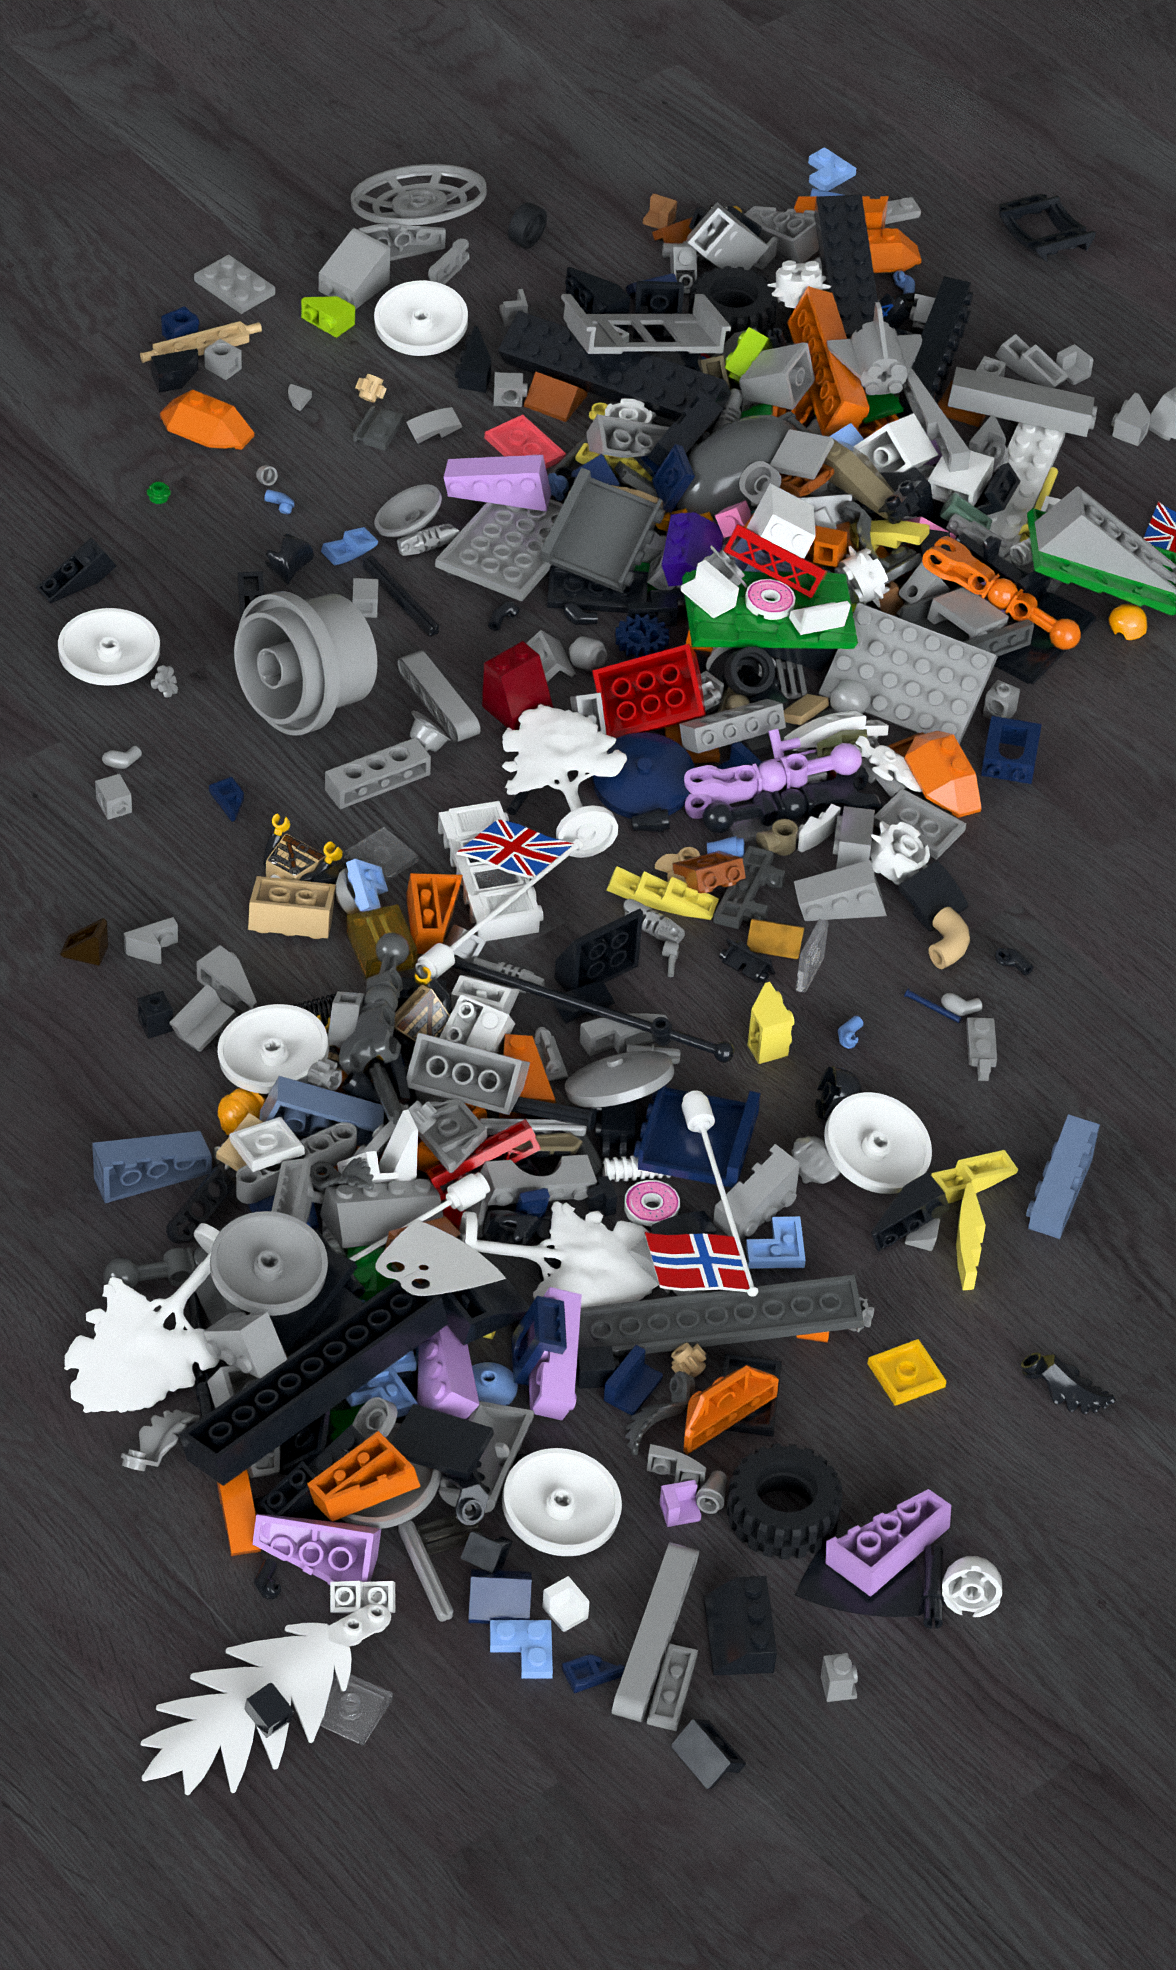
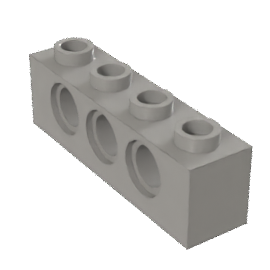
(732, 725)
(377, 773)

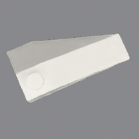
(401, 1150)

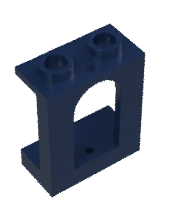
(1013, 733)
(549, 1336)

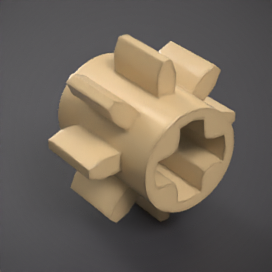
(370, 388)
(688, 1359)

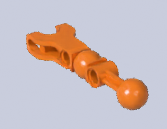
(1002, 593)

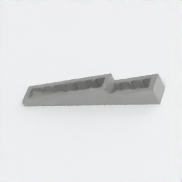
(936, 424)
(292, 1188)

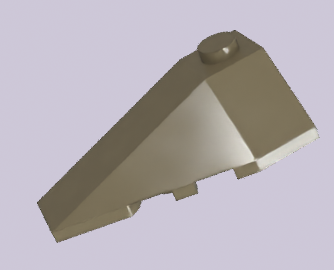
(858, 476)

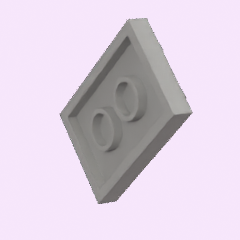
(234, 284)
(936, 827)

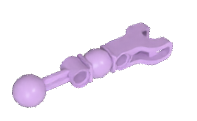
(747, 781)

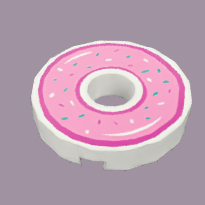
(767, 588)
(646, 1192)

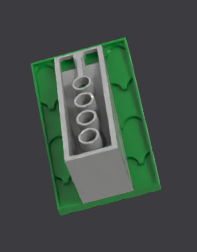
(1096, 550)

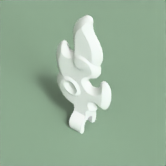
(885, 760)

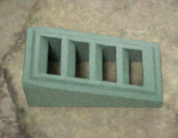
(958, 505)

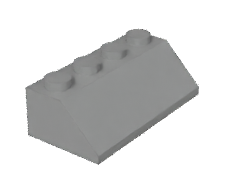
(466, 1073)
(366, 1216)

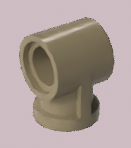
(780, 838)

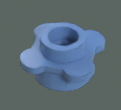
(558, 486)

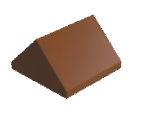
(553, 397)

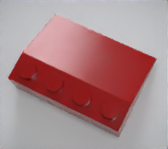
(651, 691)

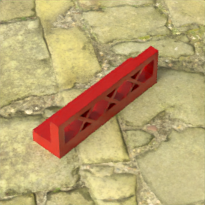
(780, 552)
(489, 1149)

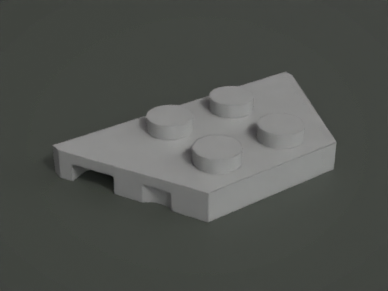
(454, 1133)

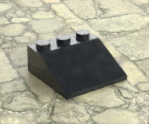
(601, 953)

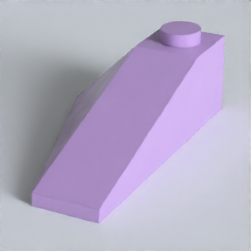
(320, 1547)

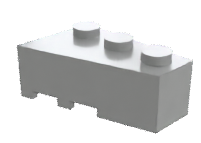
(761, 1196)
(246, 1342)

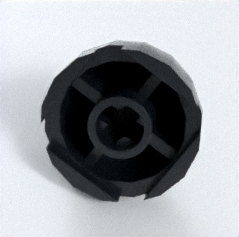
(835, 1086)

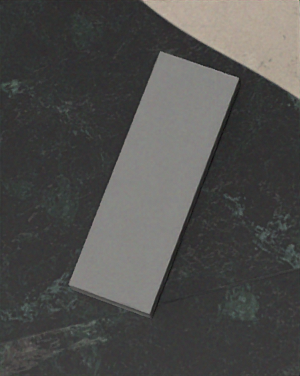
(672, 1687)

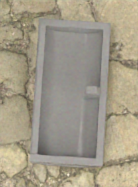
(509, 1430)

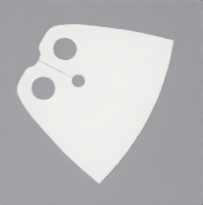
(450, 1261)

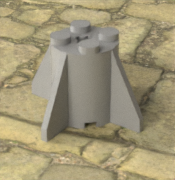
(878, 355)

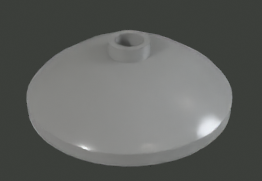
(408, 511)

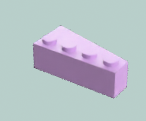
(500, 480)
(446, 1375)

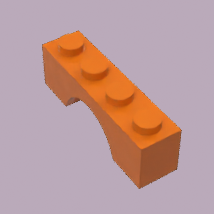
(828, 546)

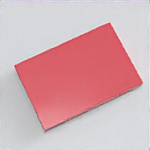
(523, 438)

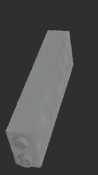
(1022, 402)

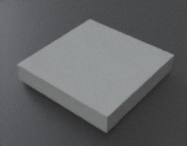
(802, 454)

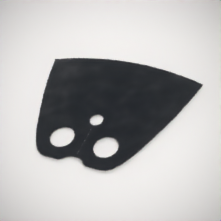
(828, 1588)

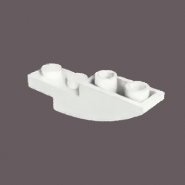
(828, 725)

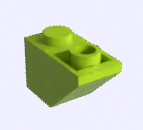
(328, 314)

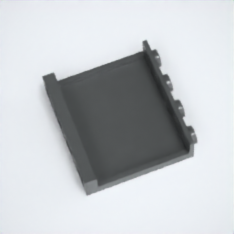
(601, 532)
(996, 642)

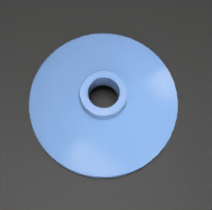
(501, 1388)

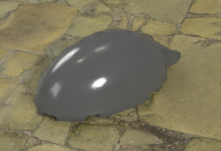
(726, 454)

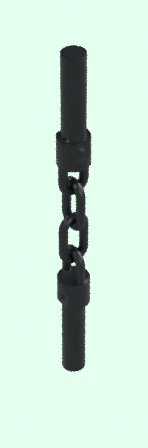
(202, 1389)

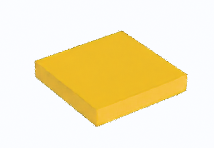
(906, 1372)

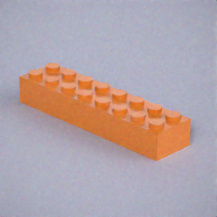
(836, 391)

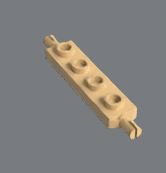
(233, 333)

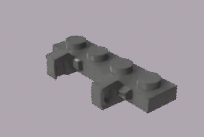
(738, 899)

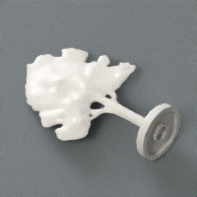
(548, 748)
(592, 1257)
(133, 1355)

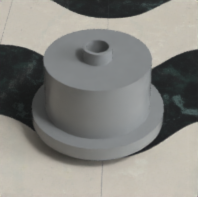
(303, 658)

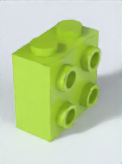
(749, 347)

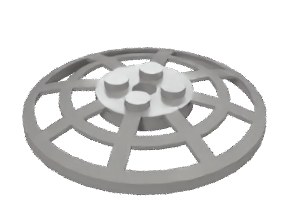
(418, 202)

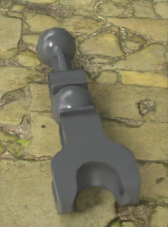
(377, 1021)
(177, 1266)

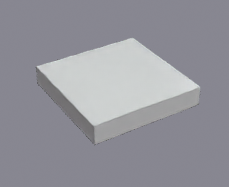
(266, 1144)

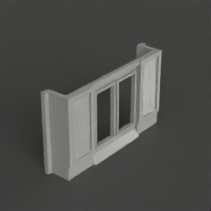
(695, 332)

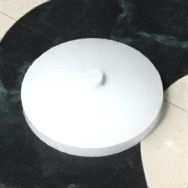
(421, 318)
(109, 646)
(271, 1044)
(877, 1142)
(561, 1502)

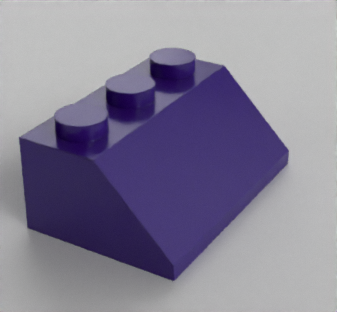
(688, 544)

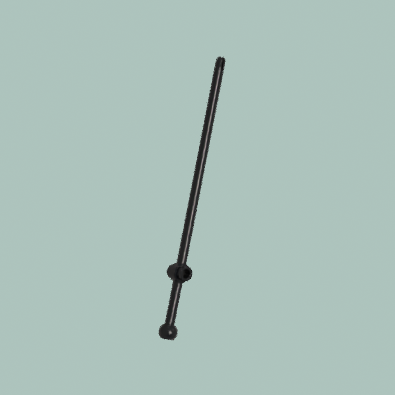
(660, 1028)

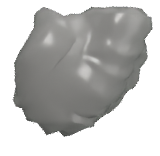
(814, 1160)

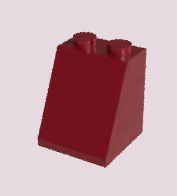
(514, 684)

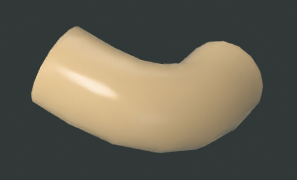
(955, 938)

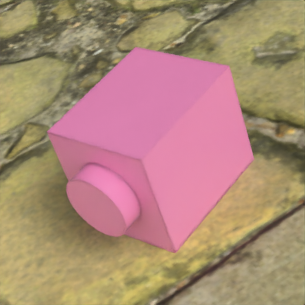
(731, 516)

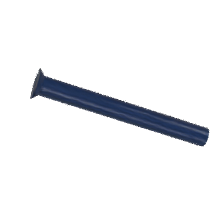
(933, 1006)

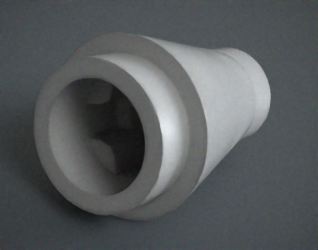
(712, 1494)

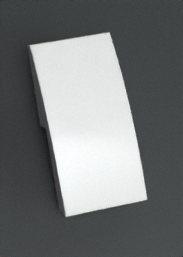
(818, 829)
(354, 1595)

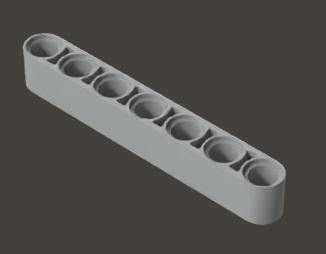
(655, 1632)

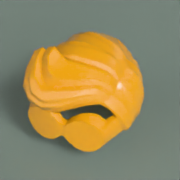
(236, 1106)

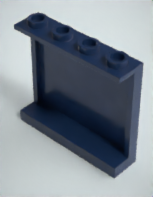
(678, 1152)

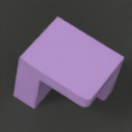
(679, 1503)

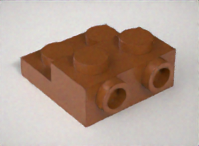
(710, 870)

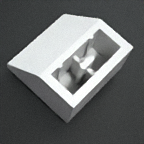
(486, 992)
(477, 1025)

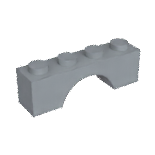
(569, 1180)

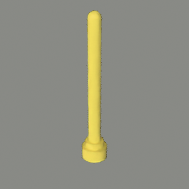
(1045, 491)

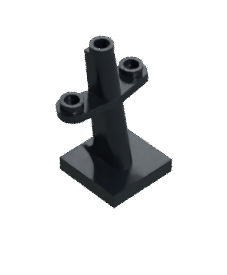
(987, 553)

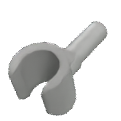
(671, 950)

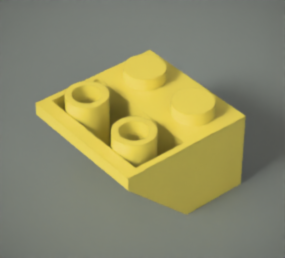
(770, 1026)

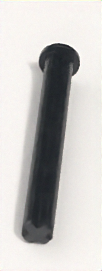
(556, 1112)

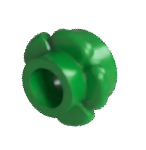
(158, 492)

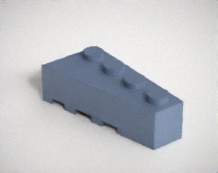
(148, 1163)

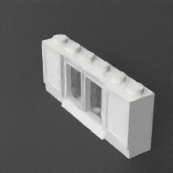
(486, 885)

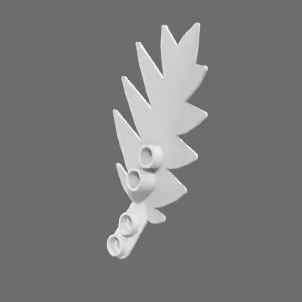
(297, 1667)

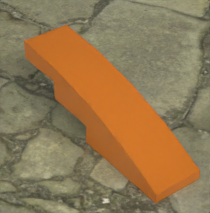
(239, 1514)

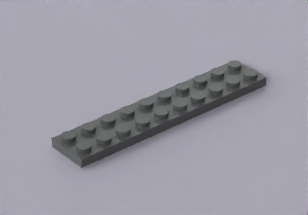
(724, 1316)

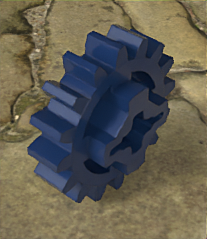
(641, 636)

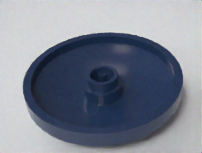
(649, 777)

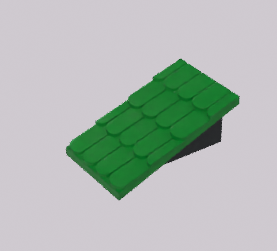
(777, 637)

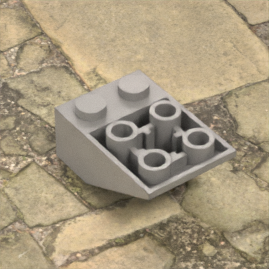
(726, 240)

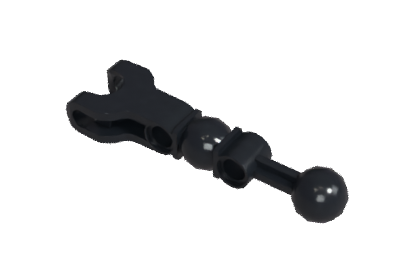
(795, 804)

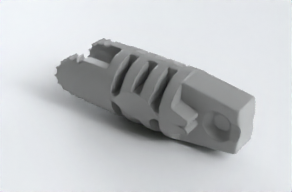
(427, 539)
(656, 923)

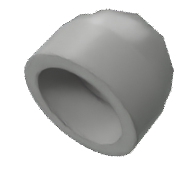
(267, 475)

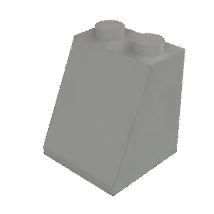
(356, 269)
(779, 376)

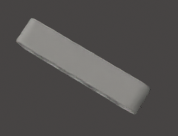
(438, 696)
(326, 1146)

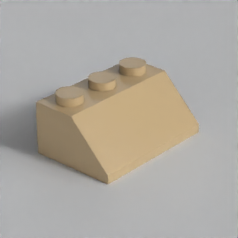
(291, 907)

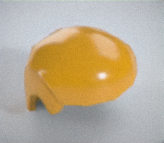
(1129, 621)

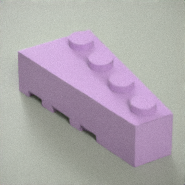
(555, 1374)
(890, 1542)

